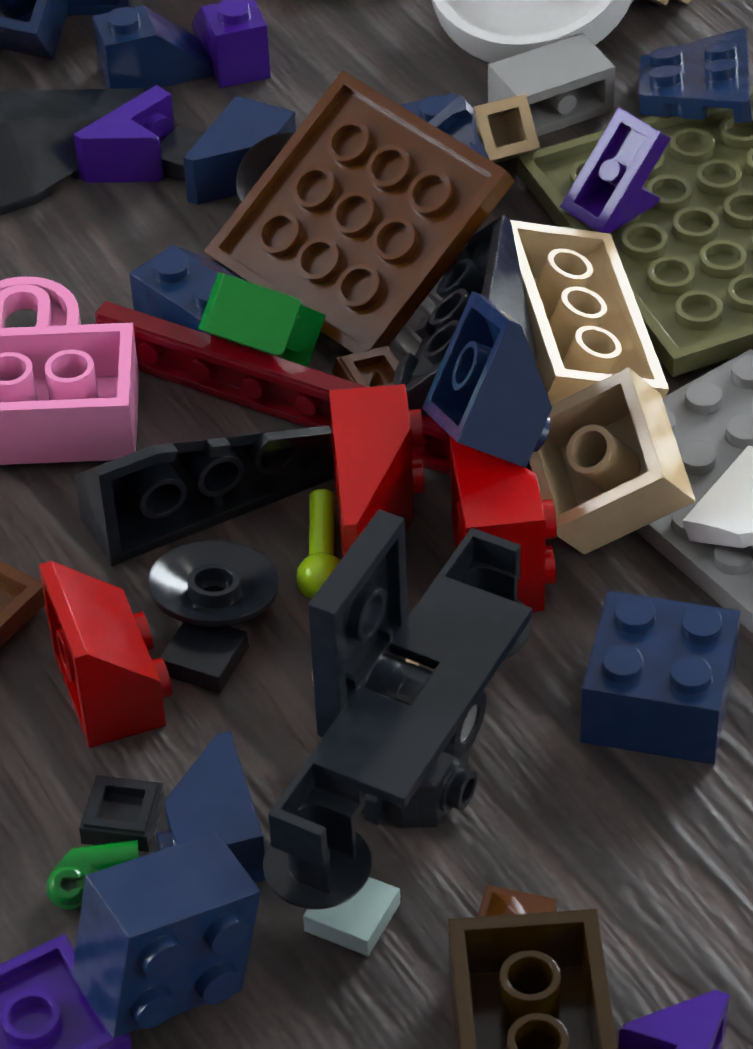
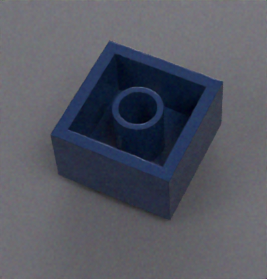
(659, 677)
(165, 933)

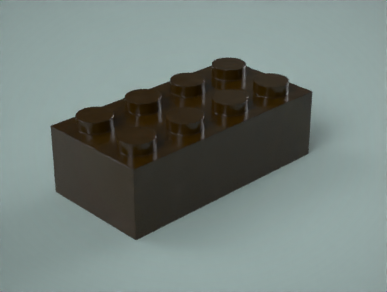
(530, 982)

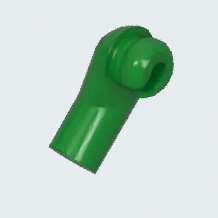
(67, 879)

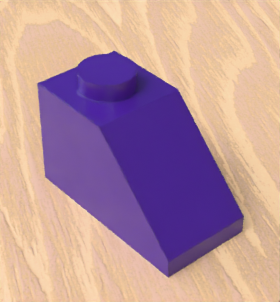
(234, 41)

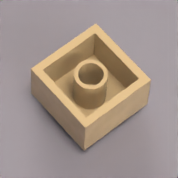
(610, 462)

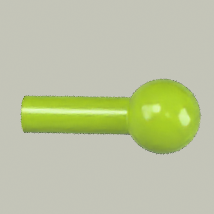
(321, 560)

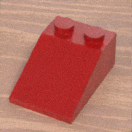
(374, 456)

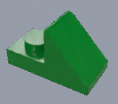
(261, 319)

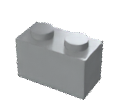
(561, 81)

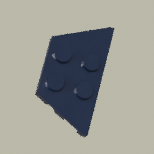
(698, 77)

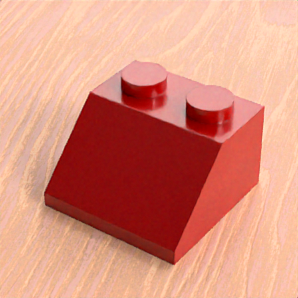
(506, 504)
(103, 656)

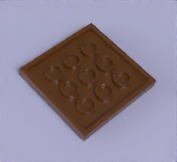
(360, 214)

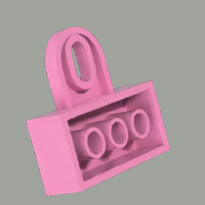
(64, 384)

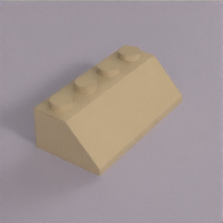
(581, 310)

